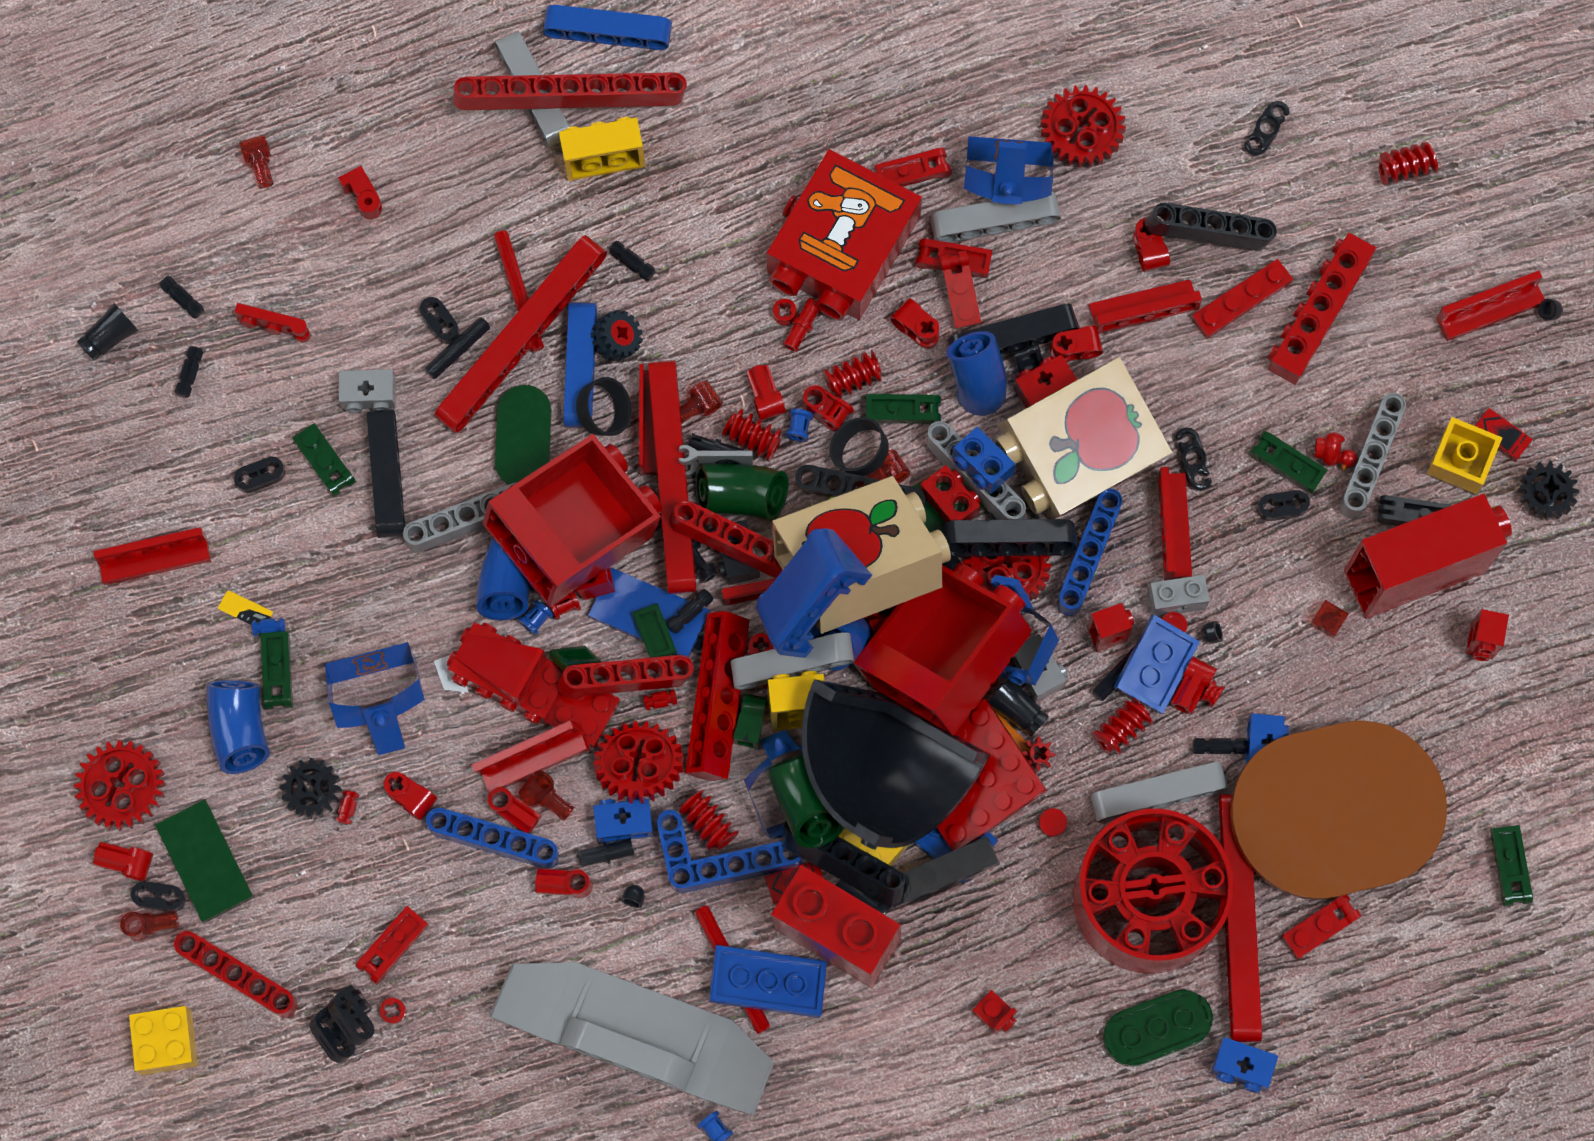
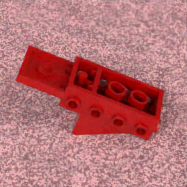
(525, 682)

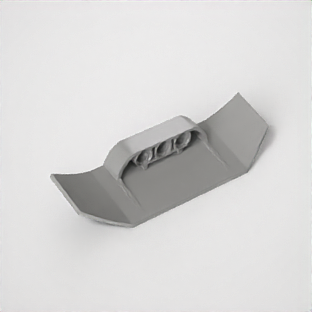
(636, 1031)

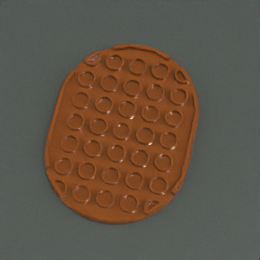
(1338, 810)

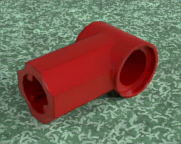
(767, 398)
(1195, 680)
(515, 811)
(129, 862)
(560, 882)

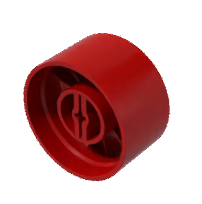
(1181, 887)

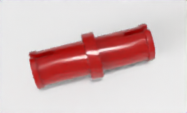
(801, 325)

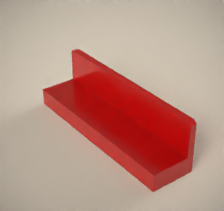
(1145, 306)
(647, 450)

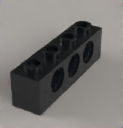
(948, 870)

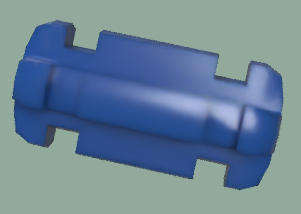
(268, 626)

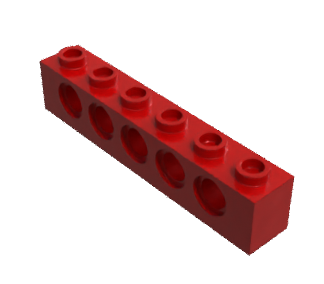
(1358, 255)
(716, 698)

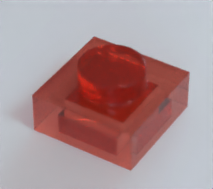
(1329, 619)

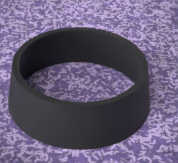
(621, 402)
(845, 433)

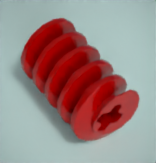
(1407, 161)
(853, 374)
(752, 433)
(1122, 726)
(708, 821)

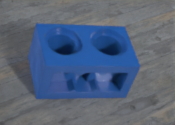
(989, 457)

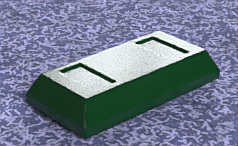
(654, 631)
(572, 656)

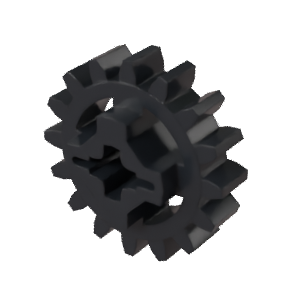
(1556, 482)
(303, 796)

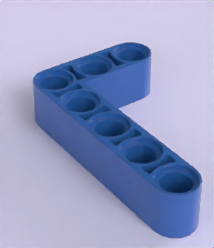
(719, 862)

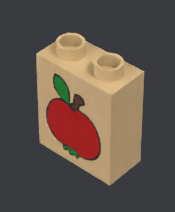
(1082, 440)
(884, 534)

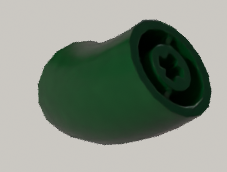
(741, 489)
(803, 811)

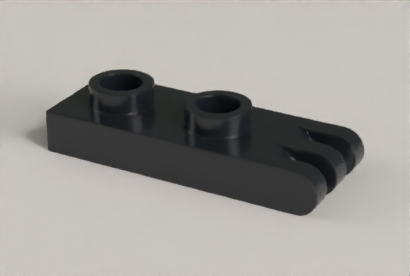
(1402, 510)

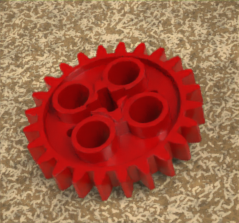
(1102, 137)
(1035, 570)
(614, 758)
(98, 774)

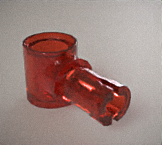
(257, 154)
(701, 400)
(892, 466)
(540, 791)
(149, 924)

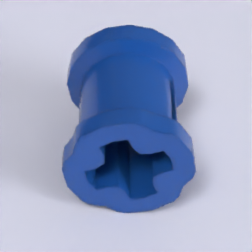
(799, 425)
(535, 617)
(715, 1128)

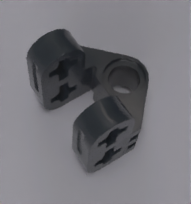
(343, 1016)

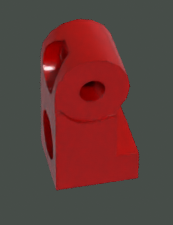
(365, 193)

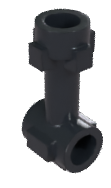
(705, 571)

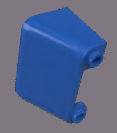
(806, 590)

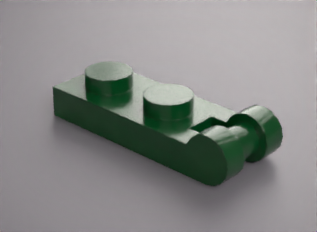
(903, 408)
(323, 459)
(1288, 462)
(276, 669)
(1511, 864)

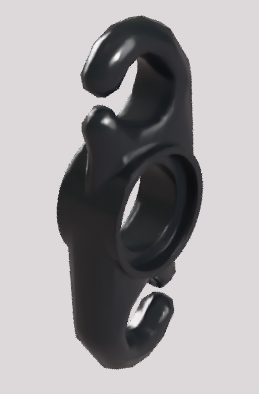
(1266, 117)
(1192, 470)

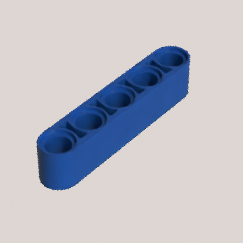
(607, 27)
(579, 358)
(1093, 540)
(483, 828)

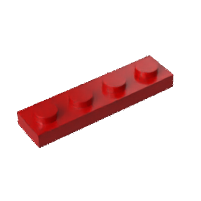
(1242, 298)

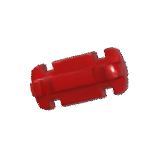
(660, 699)
(347, 807)

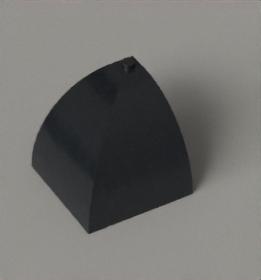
(883, 765)

